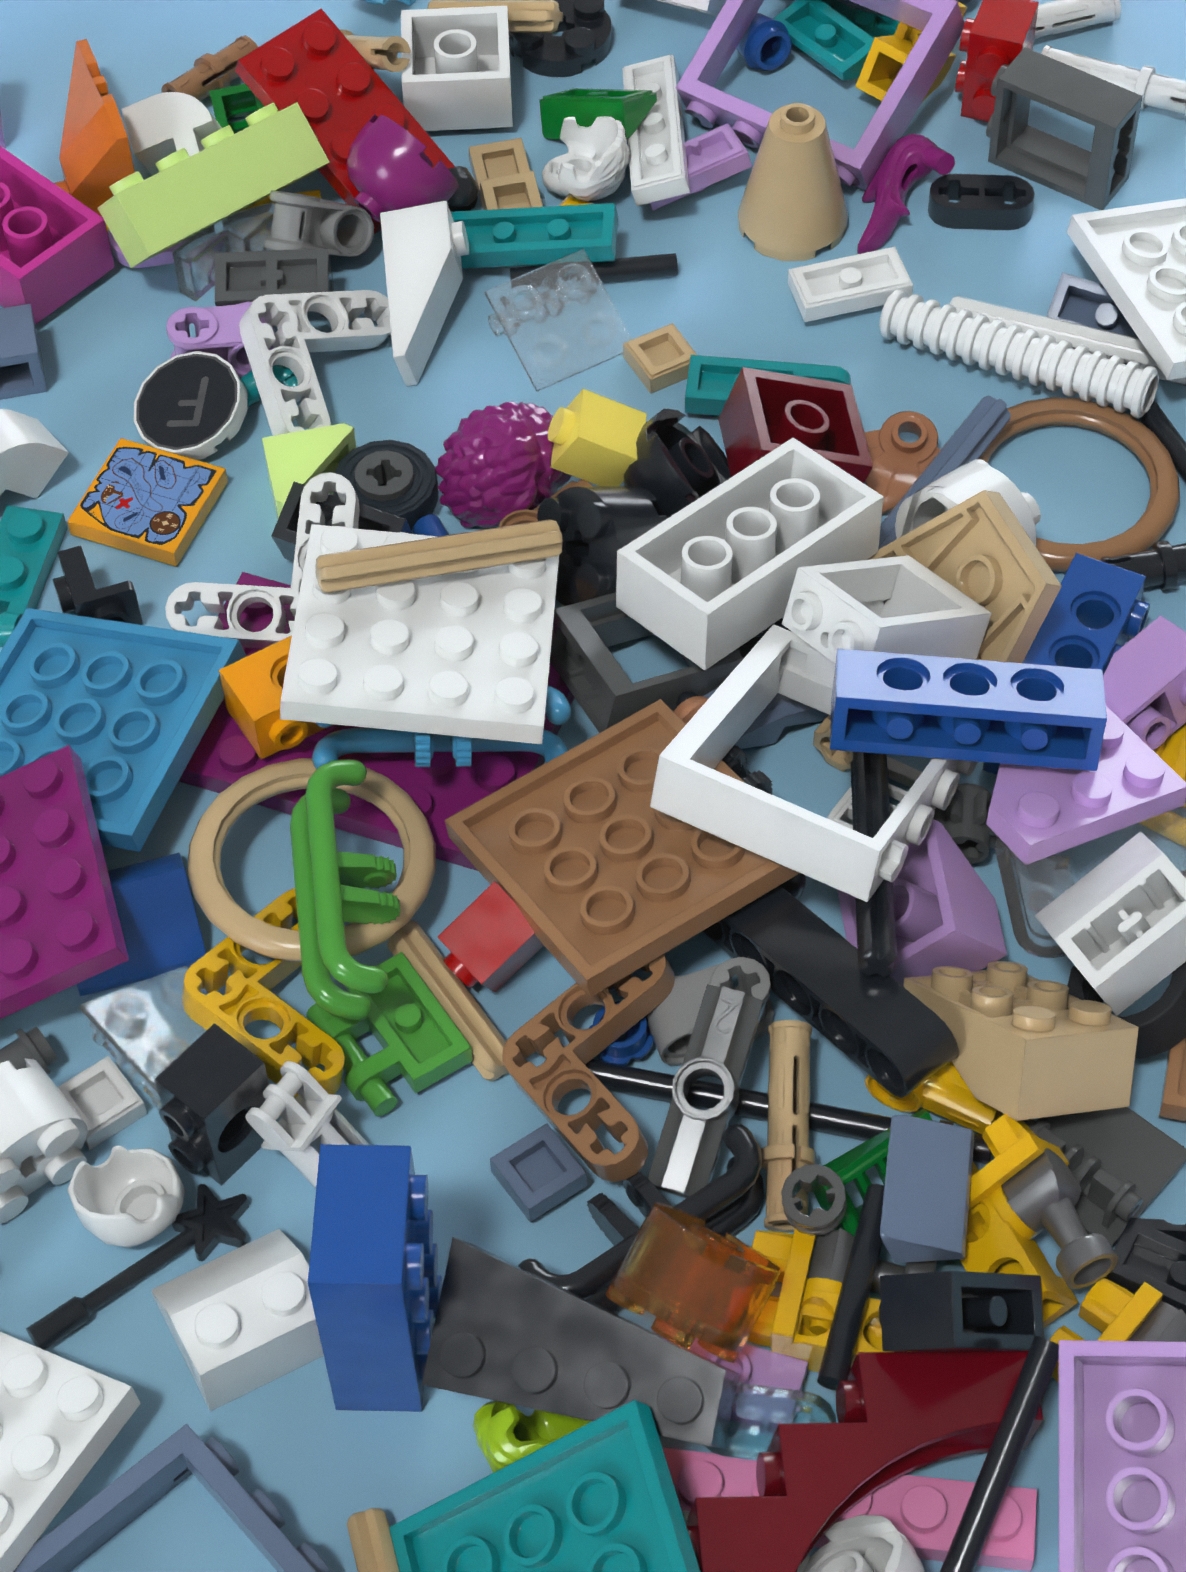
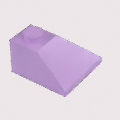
(939, 911)

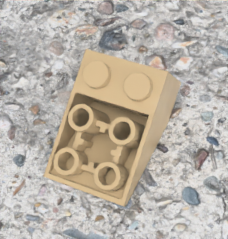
(1031, 1042)

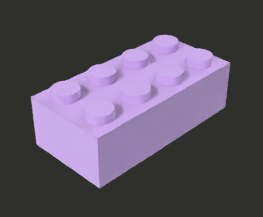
(1122, 1456)

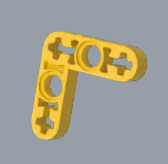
(250, 999)

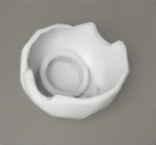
(127, 1196)

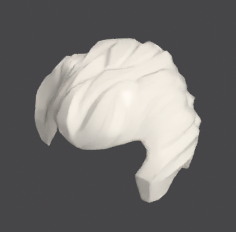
(593, 161)

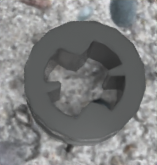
(808, 1179)

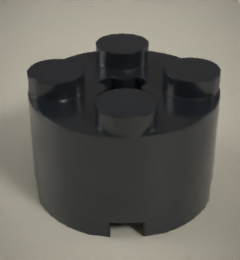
(593, 529)

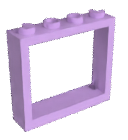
(940, 27)

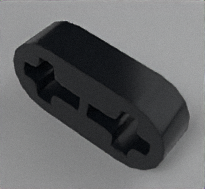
(981, 201)

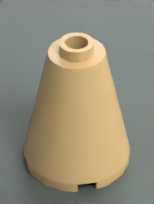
(794, 188)

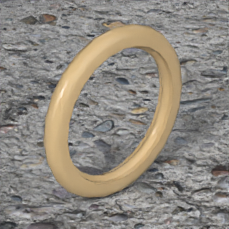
(288, 776)

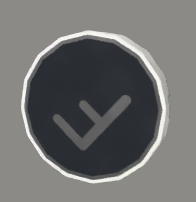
(190, 405)

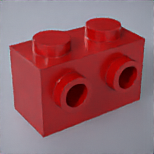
(991, 41)

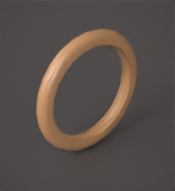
(1133, 435)

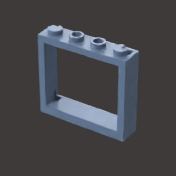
(150, 1481)

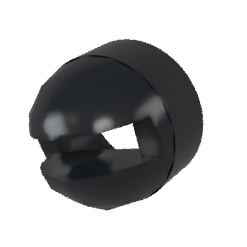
(466, 195)

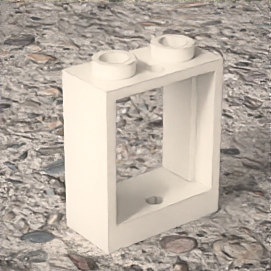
(883, 608)

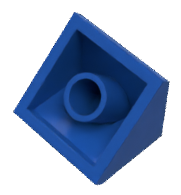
(155, 923)

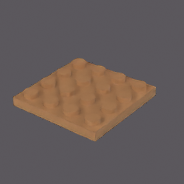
(599, 866)

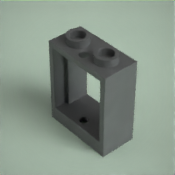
(1051, 161)
(596, 678)

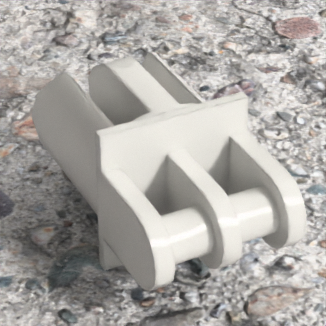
(304, 1120)

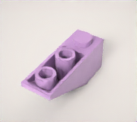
(1149, 682)

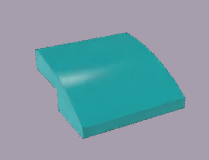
(835, 33)

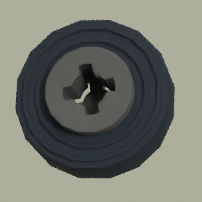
(402, 468)

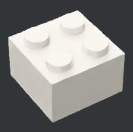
(458, 67)

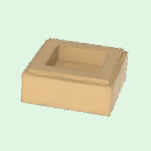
(659, 357)

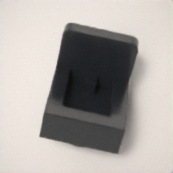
(78, 593)

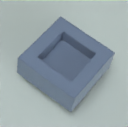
(538, 1172)

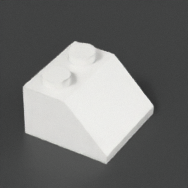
(243, 1318)

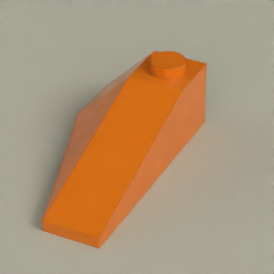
(93, 139)

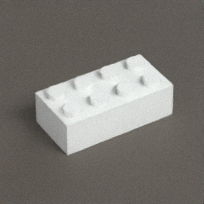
(732, 555)

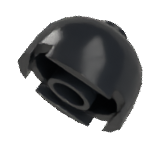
(676, 463)

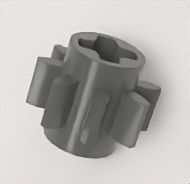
(966, 821)

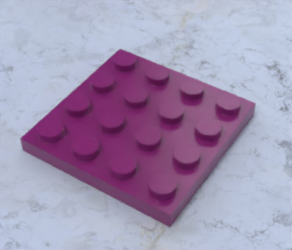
(53, 884)

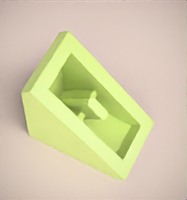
(303, 456)

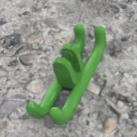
(333, 892)

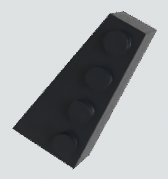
(549, 1350)

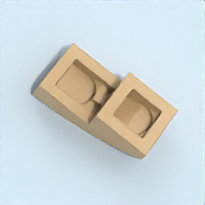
(504, 175)

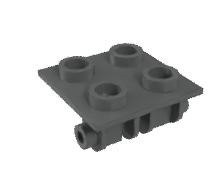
(1118, 1164)

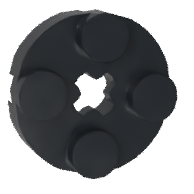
(584, 38)

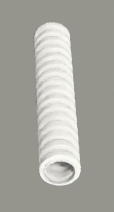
(1019, 353)

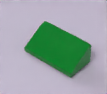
(587, 104)

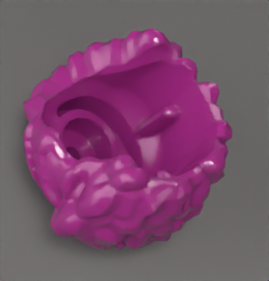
(498, 464)

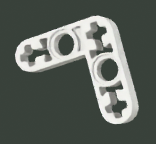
(298, 338)
(240, 596)

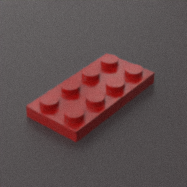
(334, 90)

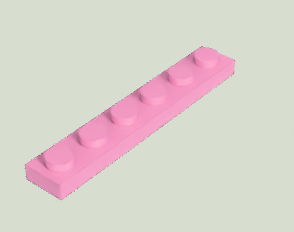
(918, 1506)

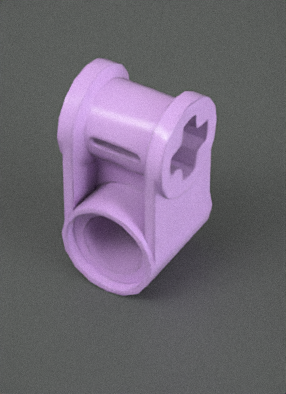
(215, 331)

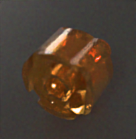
(694, 1282)

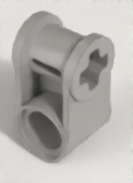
(313, 222)
(675, 1017)

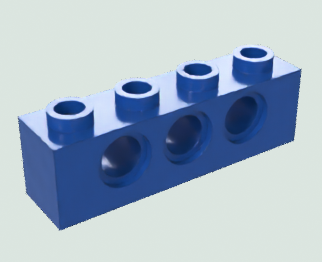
(1088, 619)
(967, 709)

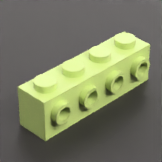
(211, 184)

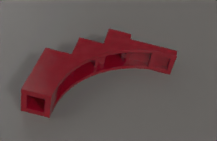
(892, 1420)

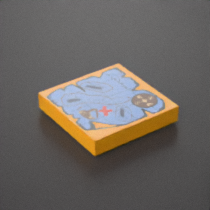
(148, 502)

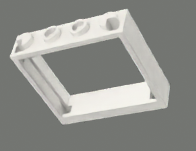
(766, 824)

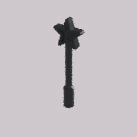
(204, 1227)

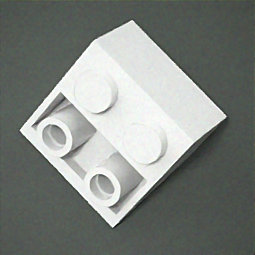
(1123, 922)

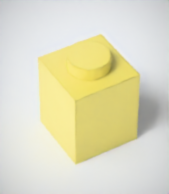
(595, 438)

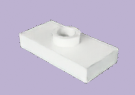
(848, 283)

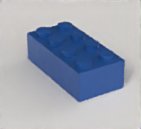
(373, 1275)

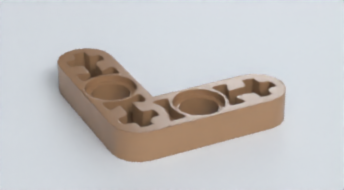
(566, 1067)

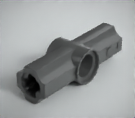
(718, 1050)

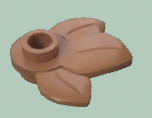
(899, 462)

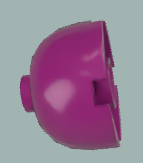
(393, 170)

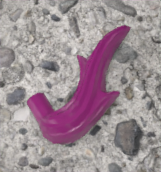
(903, 166)

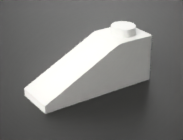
(421, 278)

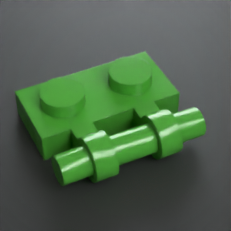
(409, 1026)

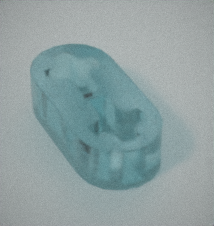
(769, 1406)

